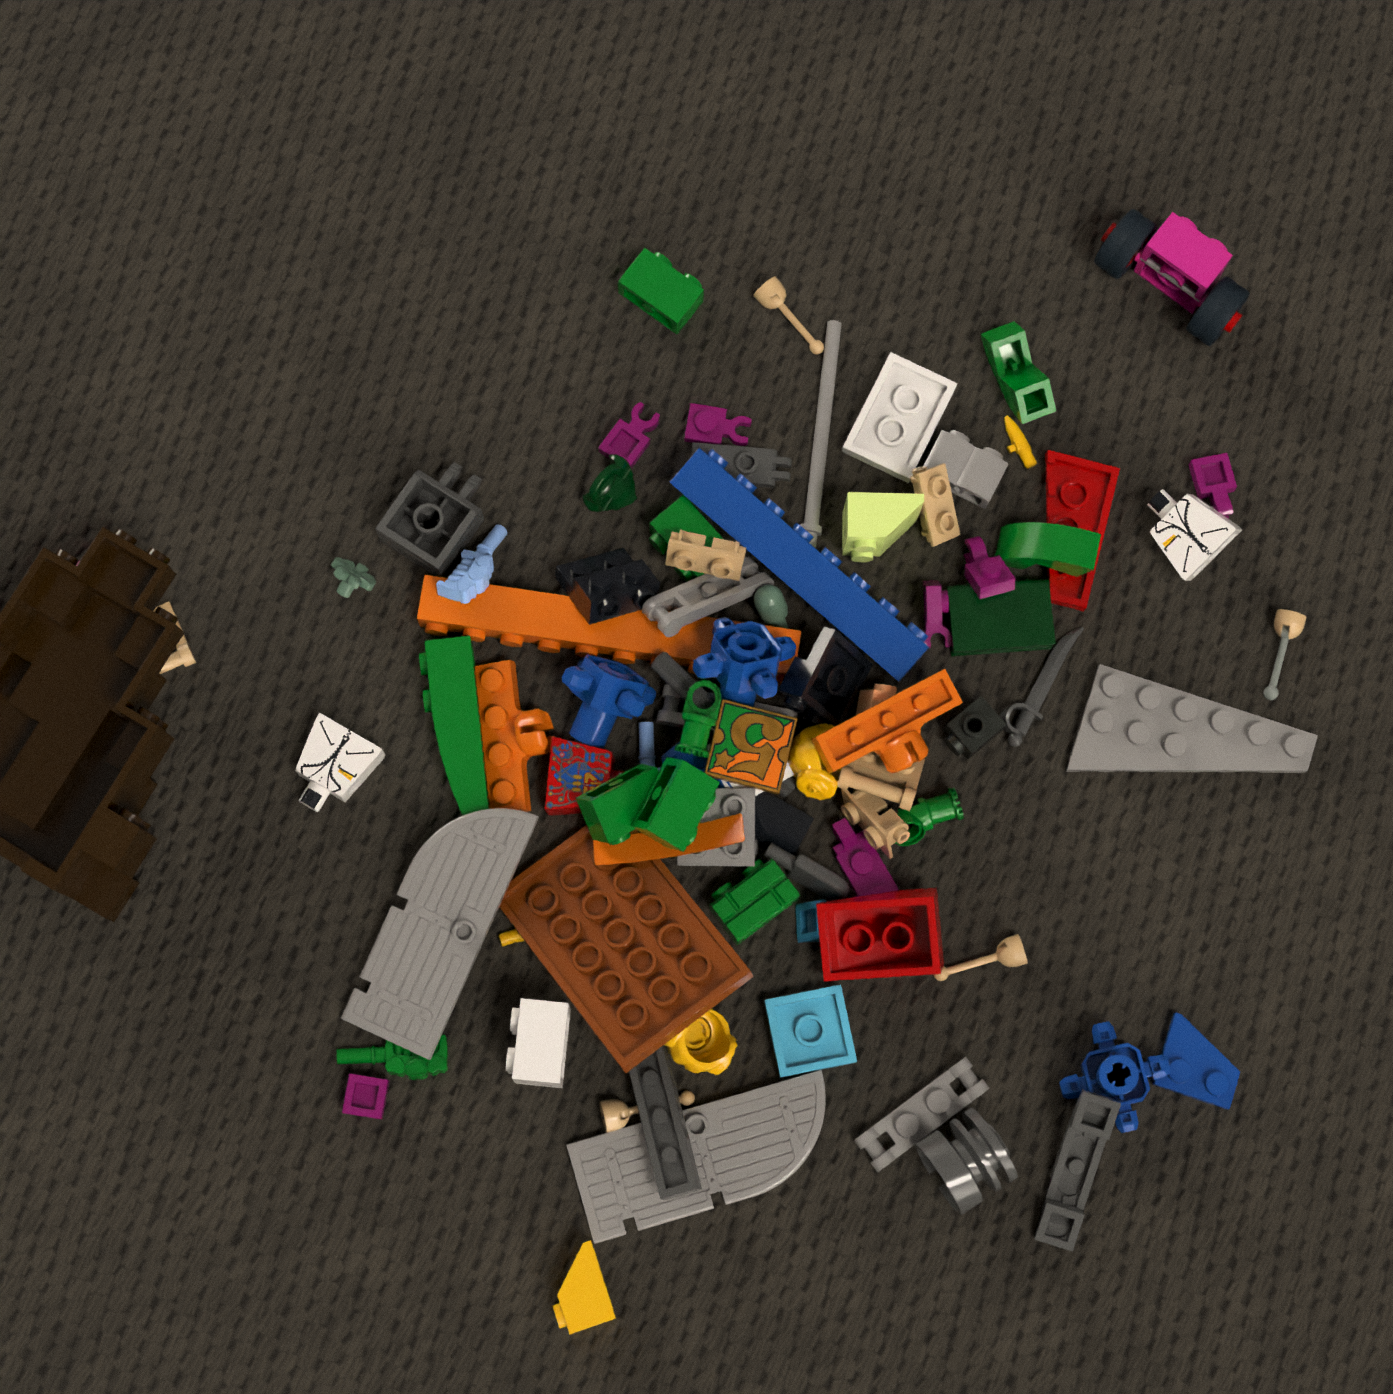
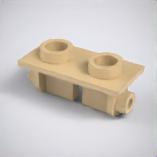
(938, 510)
(688, 552)
(879, 830)

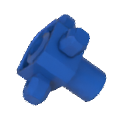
(744, 660)
(606, 692)
(1101, 1062)

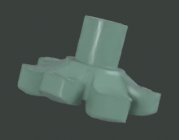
(351, 576)

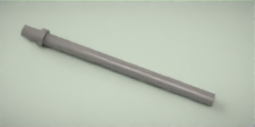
(822, 429)

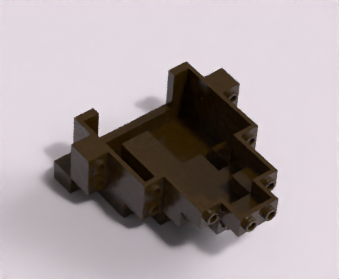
(76, 720)

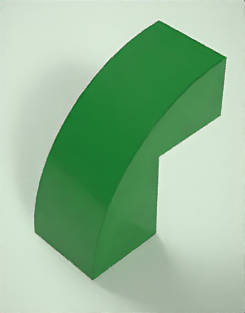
(1021, 382)
(1049, 545)

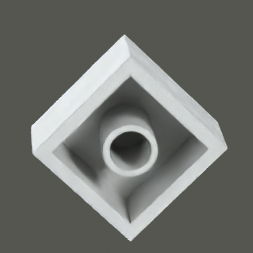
(540, 1043)

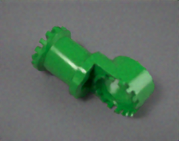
(698, 722)
(930, 812)

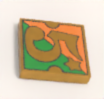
(750, 746)

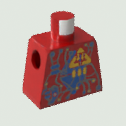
(574, 771)

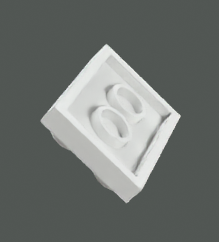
(899, 417)

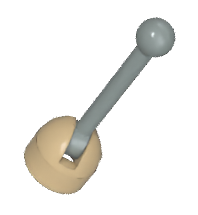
(1288, 626)

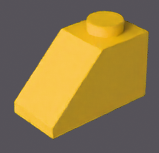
(583, 1294)

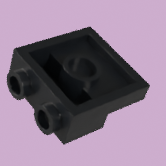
(607, 585)
(826, 681)

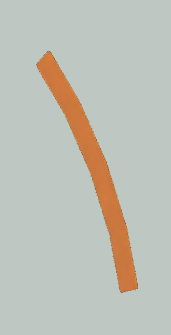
(643, 848)

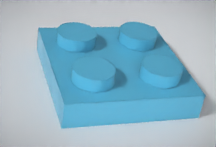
(810, 1031)

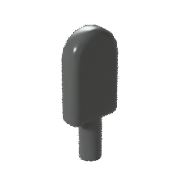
(810, 874)

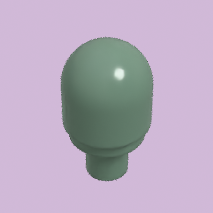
(771, 605)

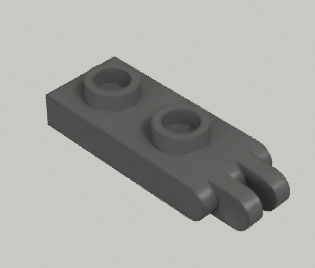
(753, 463)

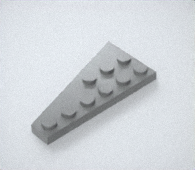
(1163, 729)

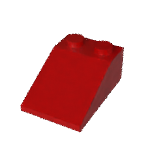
(881, 935)

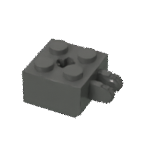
(426, 501)

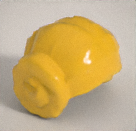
(808, 766)
(704, 1045)

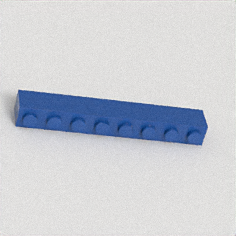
(799, 564)

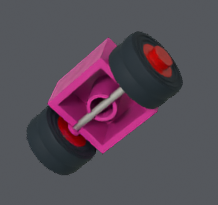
(1180, 265)

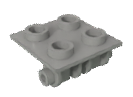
(727, 803)

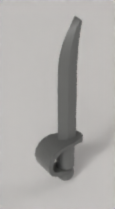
(1039, 691)

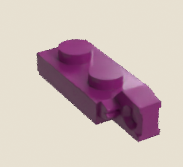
(860, 862)

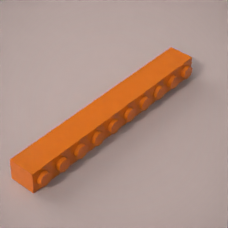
(556, 623)

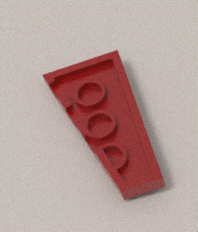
(1078, 497)

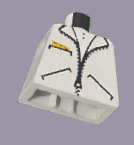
(1190, 532)
(335, 762)

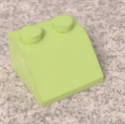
(876, 521)

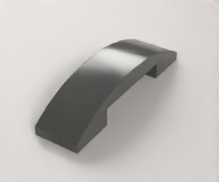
(1075, 1169)

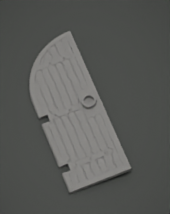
(434, 941)
(738, 1147)

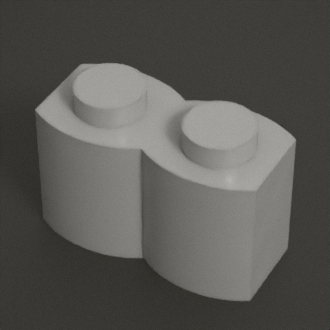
(970, 470)

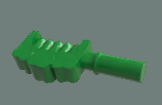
(398, 1059)

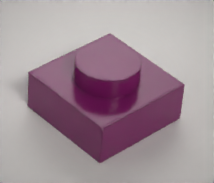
(365, 1096)

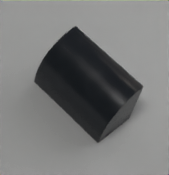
(779, 823)

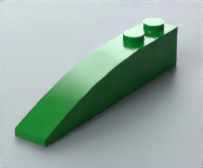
(456, 717)

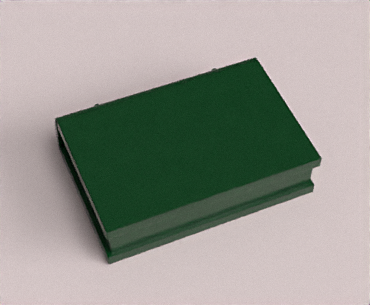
(1001, 622)

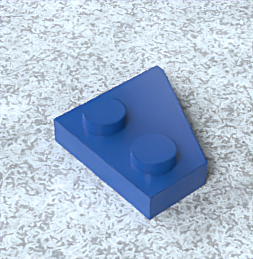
(1197, 1066)

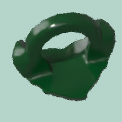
(612, 487)

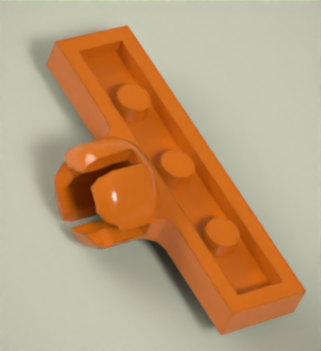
(890, 727)
(508, 735)

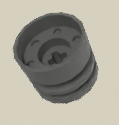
(967, 1160)

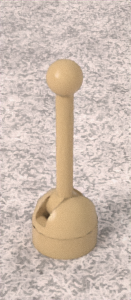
(772, 296)
(1009, 953)
(618, 1113)

